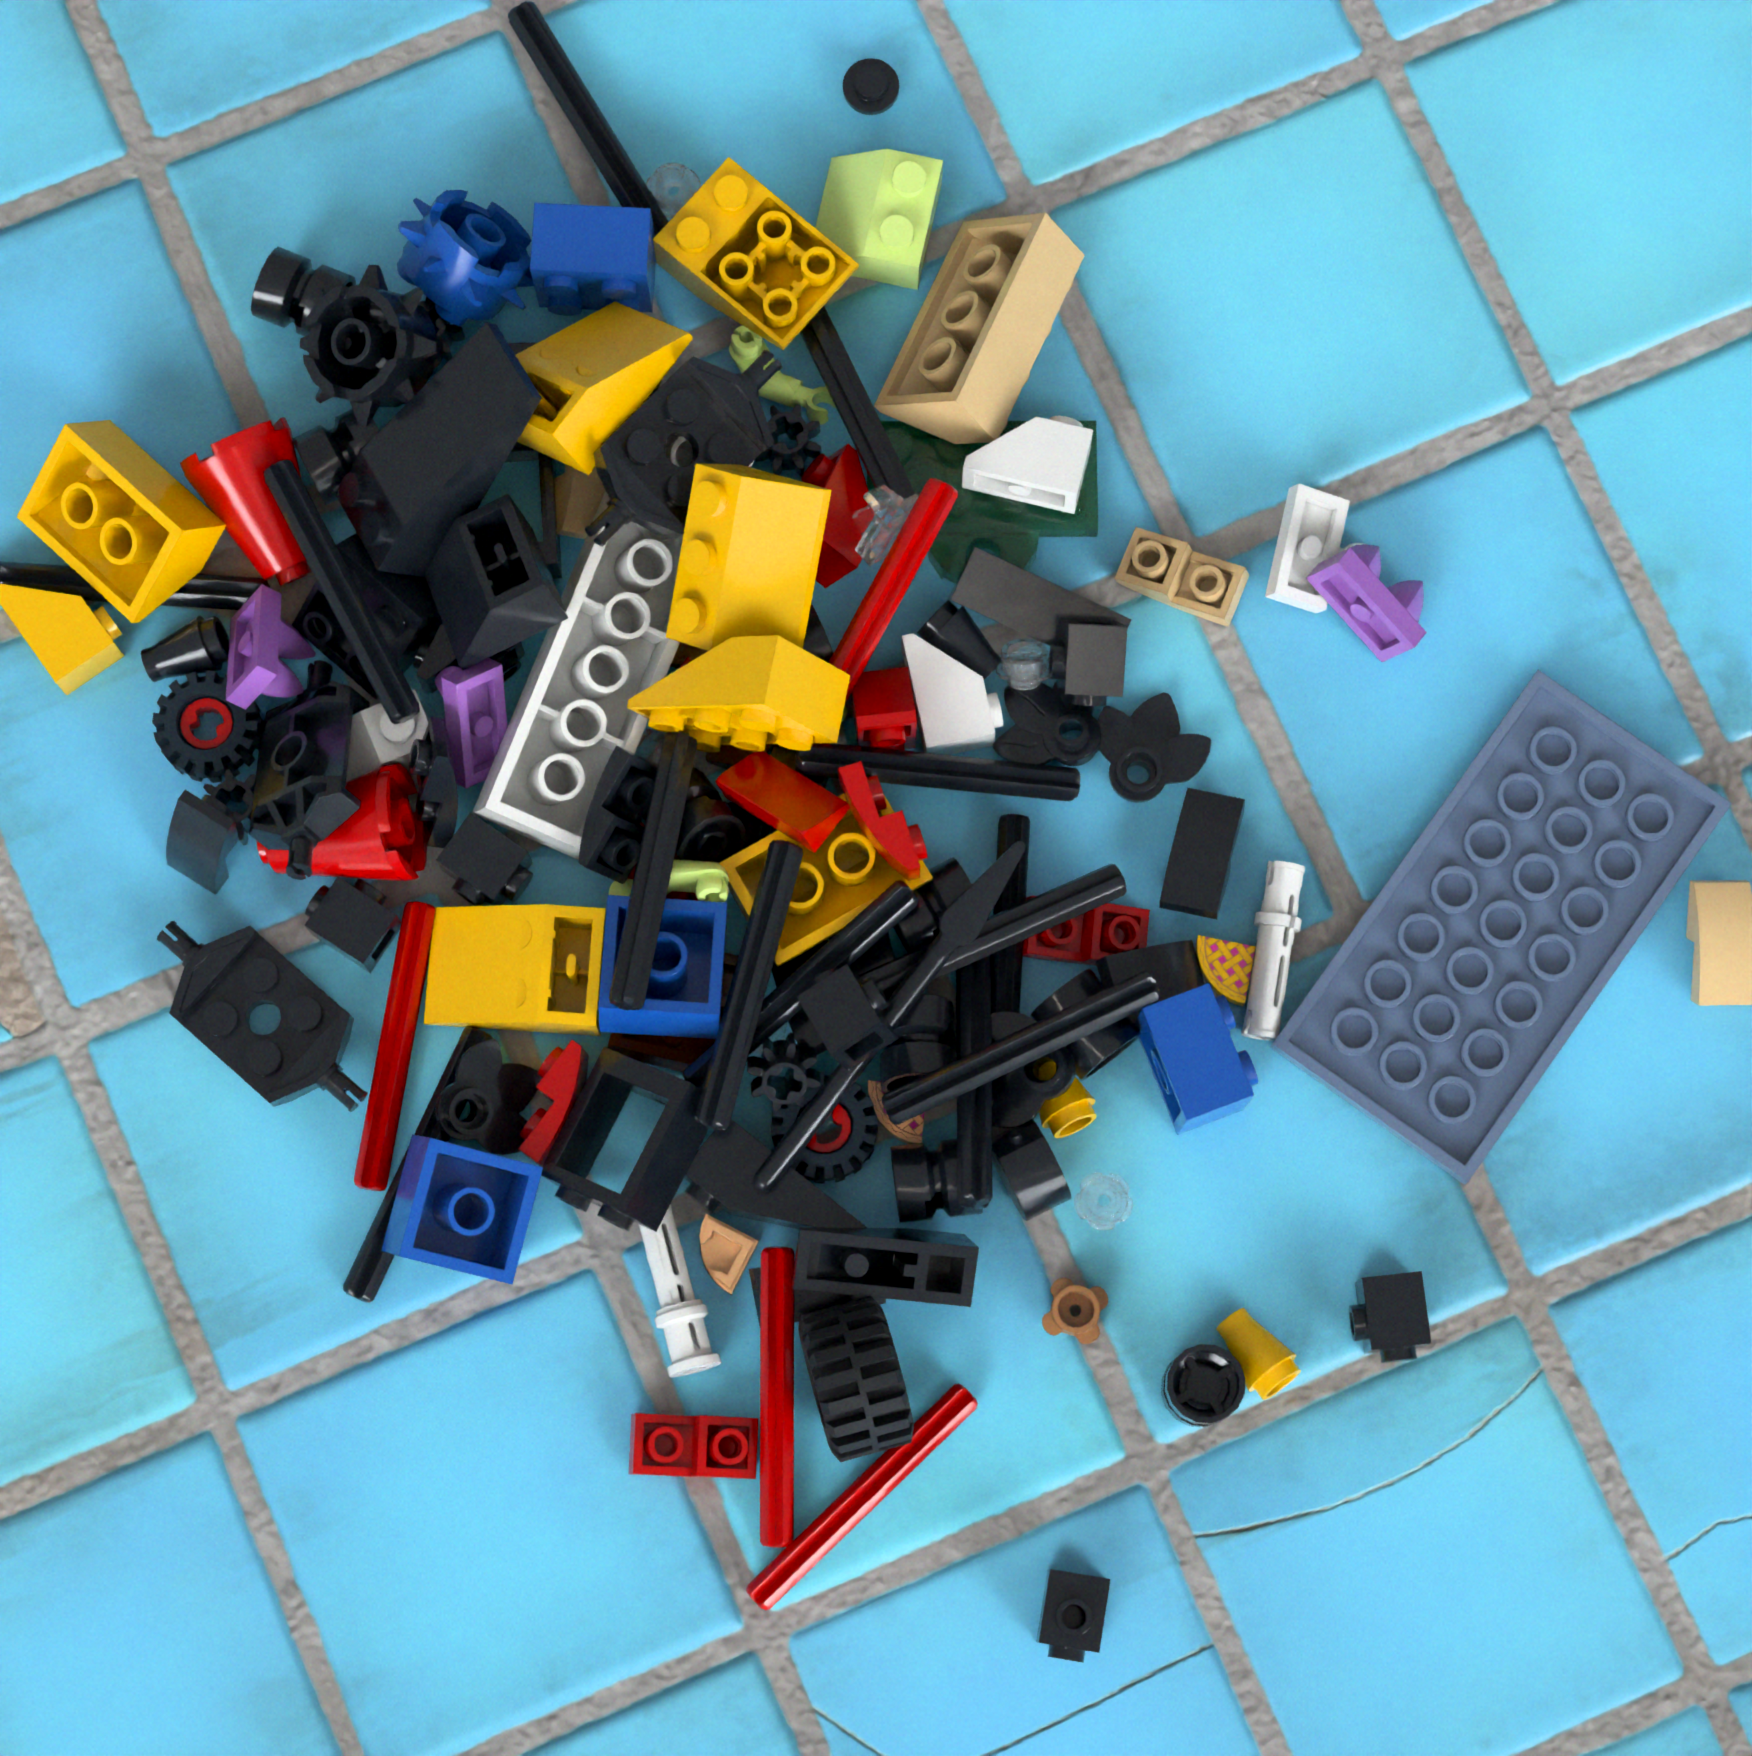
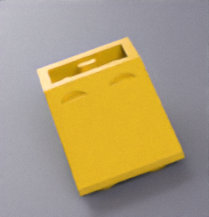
(751, 256)
(595, 379)
(749, 696)
(516, 968)

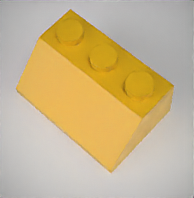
(119, 518)
(747, 556)
(829, 887)

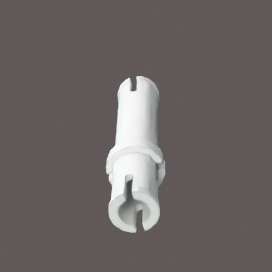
(1274, 939)

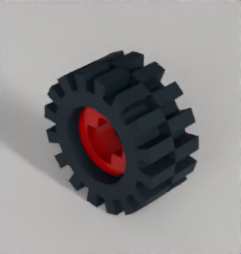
(180, 716)
(844, 1154)

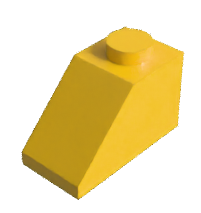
(63, 633)

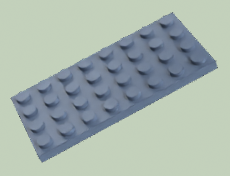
(1501, 927)

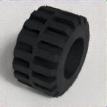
(856, 1378)

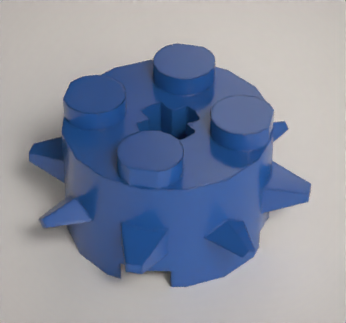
(465, 257)

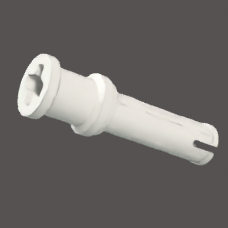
(680, 1312)

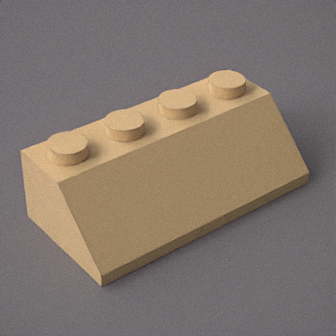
(981, 328)

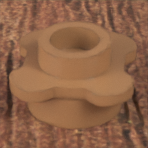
(1060, 1320)

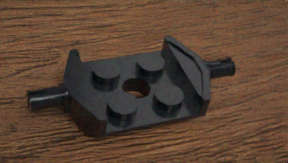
(708, 408)
(304, 769)
(224, 986)

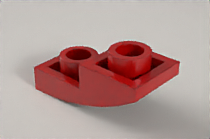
(891, 837)
(1091, 935)
(561, 1082)
(693, 1446)

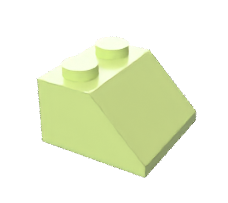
(882, 212)

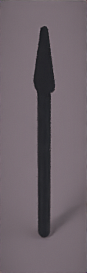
(957, 927)

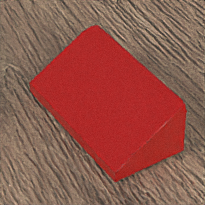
(783, 798)

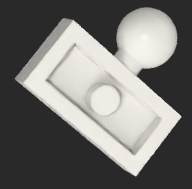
(1307, 535)

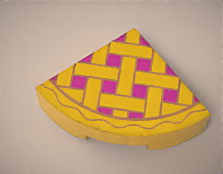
(1226, 966)

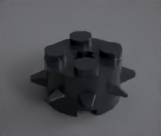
(370, 345)

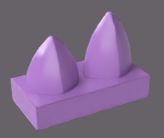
(1378, 615)
(255, 646)
(473, 717)

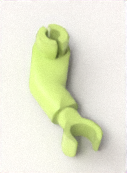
(781, 388)
(704, 878)

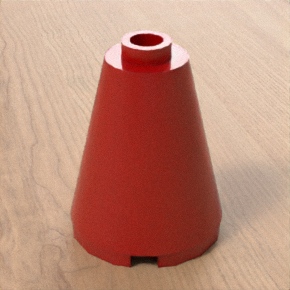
(237, 494)
(374, 842)

